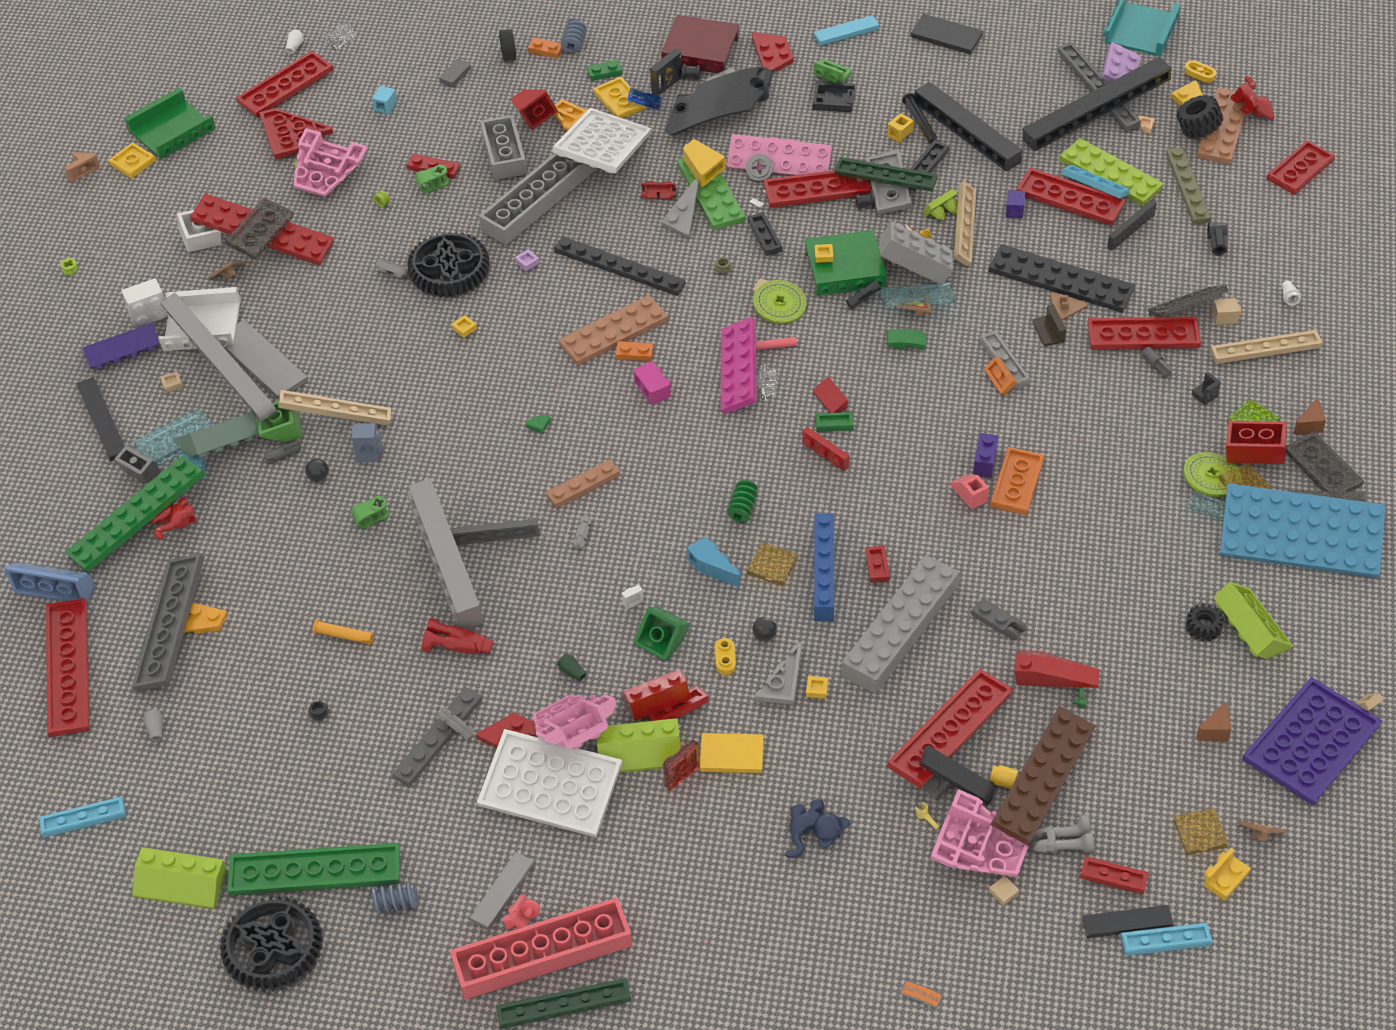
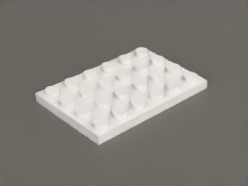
(601, 140)
(550, 783)

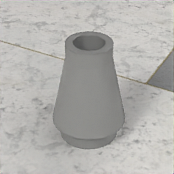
(154, 722)

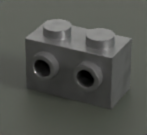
(137, 464)

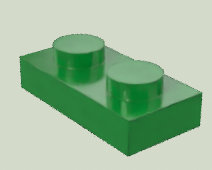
(604, 70)

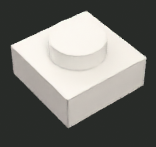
(632, 597)

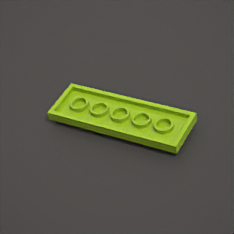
(1095, 160)

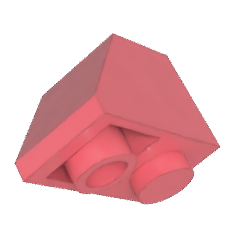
(971, 490)

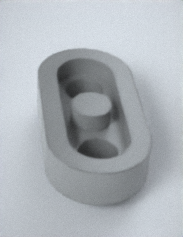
(386, 266)

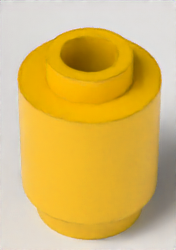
(1004, 776)

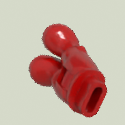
(457, 639)

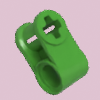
(431, 180)
(369, 513)

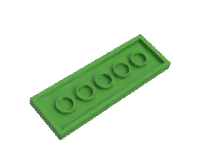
(715, 200)

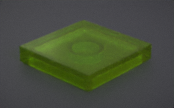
(1253, 412)

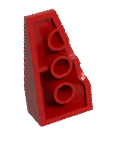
(1045, 669)

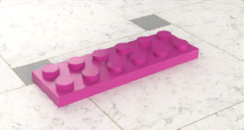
(738, 365)

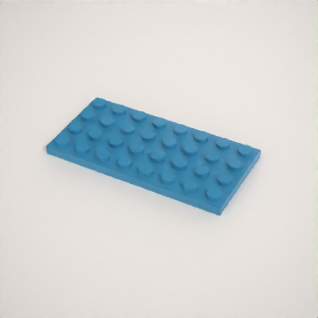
(1303, 530)

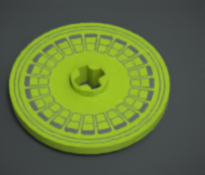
(768, 308)
(1203, 471)

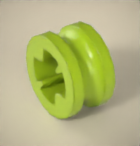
(381, 198)
(69, 266)

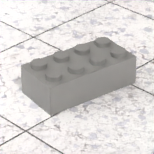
(503, 147)
(916, 252)

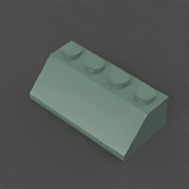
(218, 435)

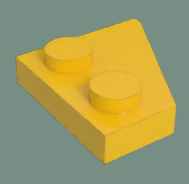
(1186, 93)

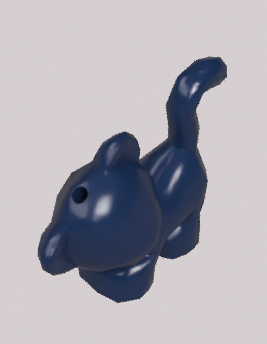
(826, 826)

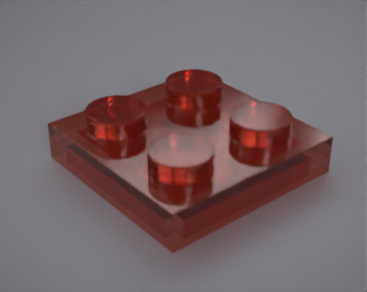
(681, 765)

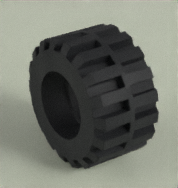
(1199, 116)

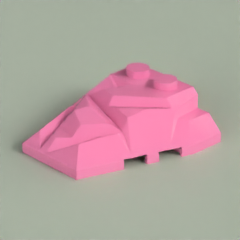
(324, 164)
(574, 720)
(974, 844)

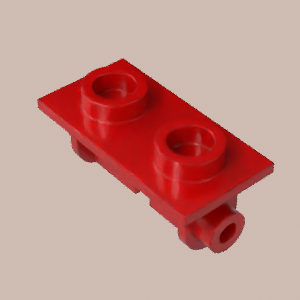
(666, 189)

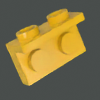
(1226, 874)

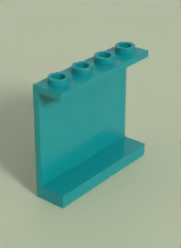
(1141, 27)

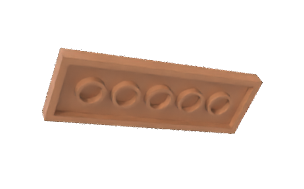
(1222, 142)
(618, 326)

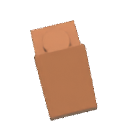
(82, 165)

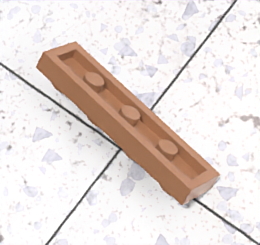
(582, 483)

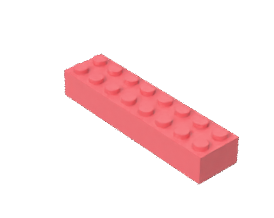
(541, 948)

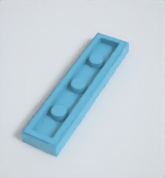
(846, 30)
(1096, 181)
(82, 817)
(1166, 939)

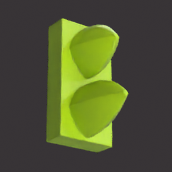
(947, 201)

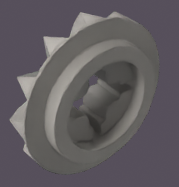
(753, 162)

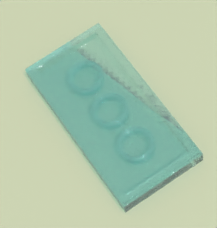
(916, 295)
(160, 443)

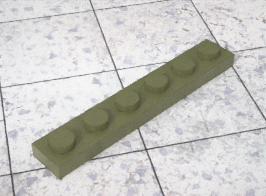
(1188, 186)

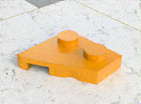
(568, 114)
(204, 619)

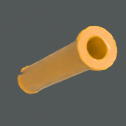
(342, 632)

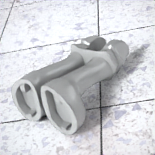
(1046, 837)

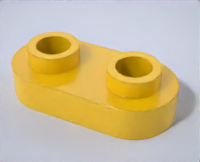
(1200, 71)
(725, 654)

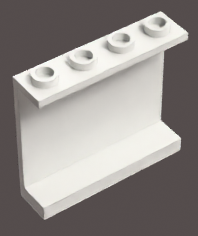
(214, 308)

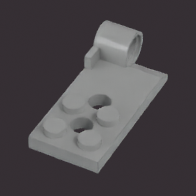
(881, 190)

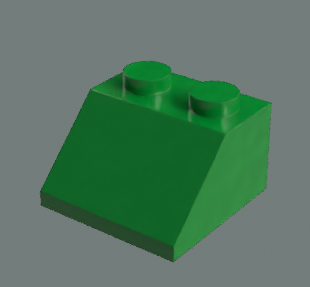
(661, 632)

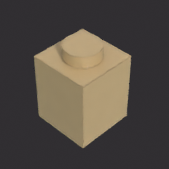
(1226, 311)

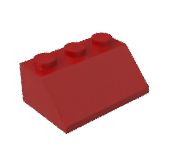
(656, 695)

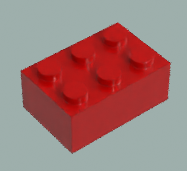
(1256, 442)

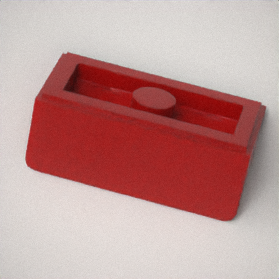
(831, 396)

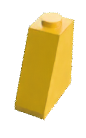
(703, 161)

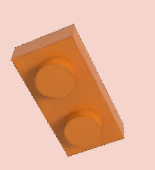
(545, 48)
(634, 351)
(1000, 375)

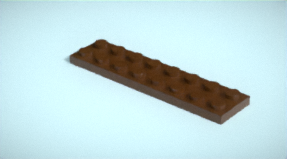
(1043, 776)

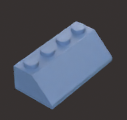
(49, 582)

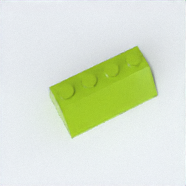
(1252, 621)
(640, 744)
(178, 878)

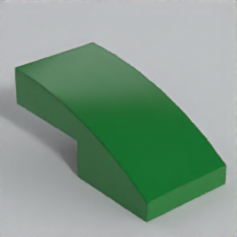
(905, 337)

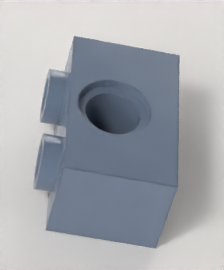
(366, 442)

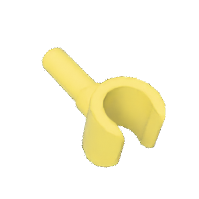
(923, 814)

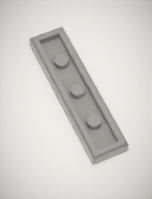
(996, 347)
(502, 891)

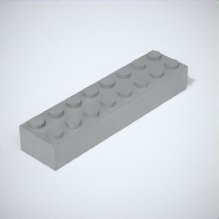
(532, 197)
(445, 555)
(900, 624)

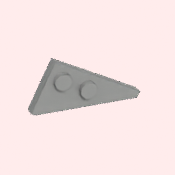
(681, 214)
(782, 685)

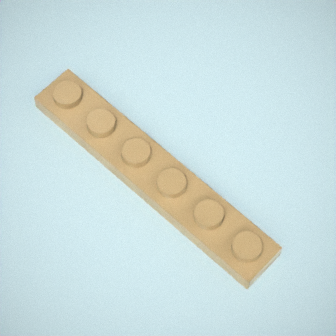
(965, 223)
(1266, 346)
(334, 407)

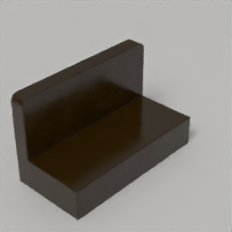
(1050, 327)

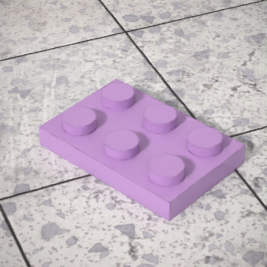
(1119, 62)

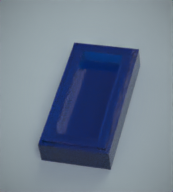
(644, 98)

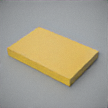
(614, 97)
(731, 753)

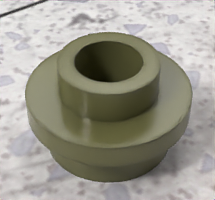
(723, 265)

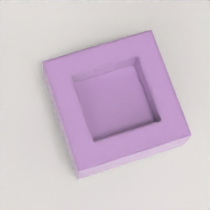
(527, 260)

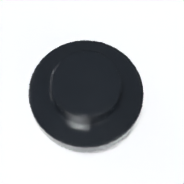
(318, 710)

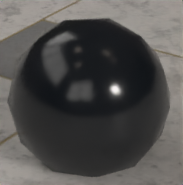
(317, 470)
(764, 629)

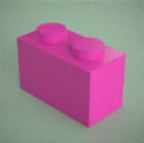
(652, 382)

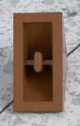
(1311, 420)
(1216, 727)

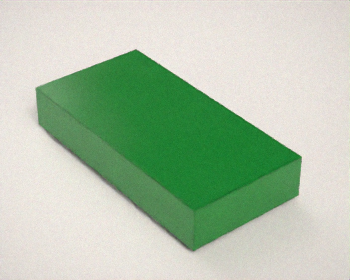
(834, 422)

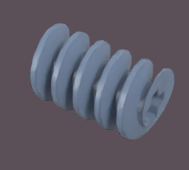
(573, 35)
(395, 898)

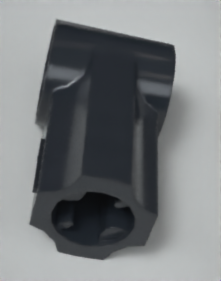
(1217, 234)

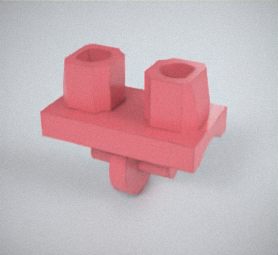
(521, 913)

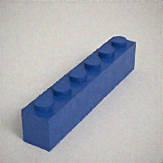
(824, 567)

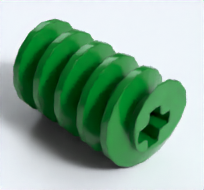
(742, 501)

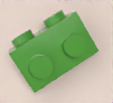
(831, 71)

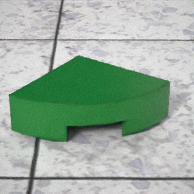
(538, 423)

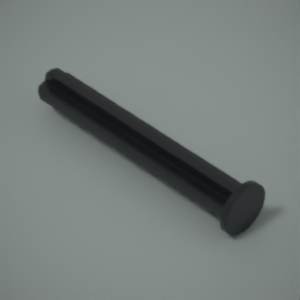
(918, 115)

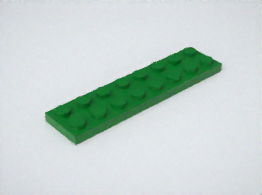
(134, 513)
(314, 869)

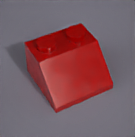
(534, 106)

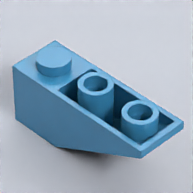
(709, 561)

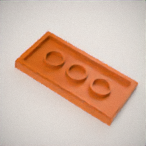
(1017, 481)

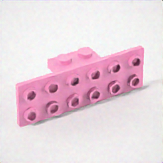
(786, 155)

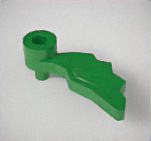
(1081, 701)

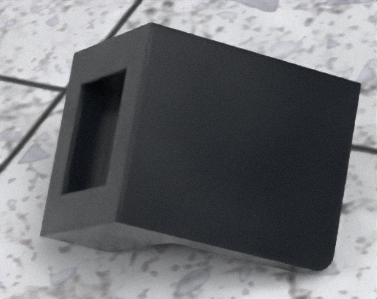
(1208, 389)

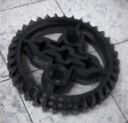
(448, 264)
(271, 944)

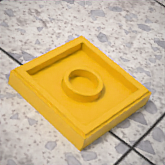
(132, 160)

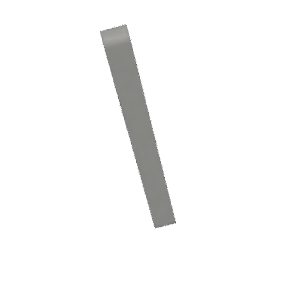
(218, 357)

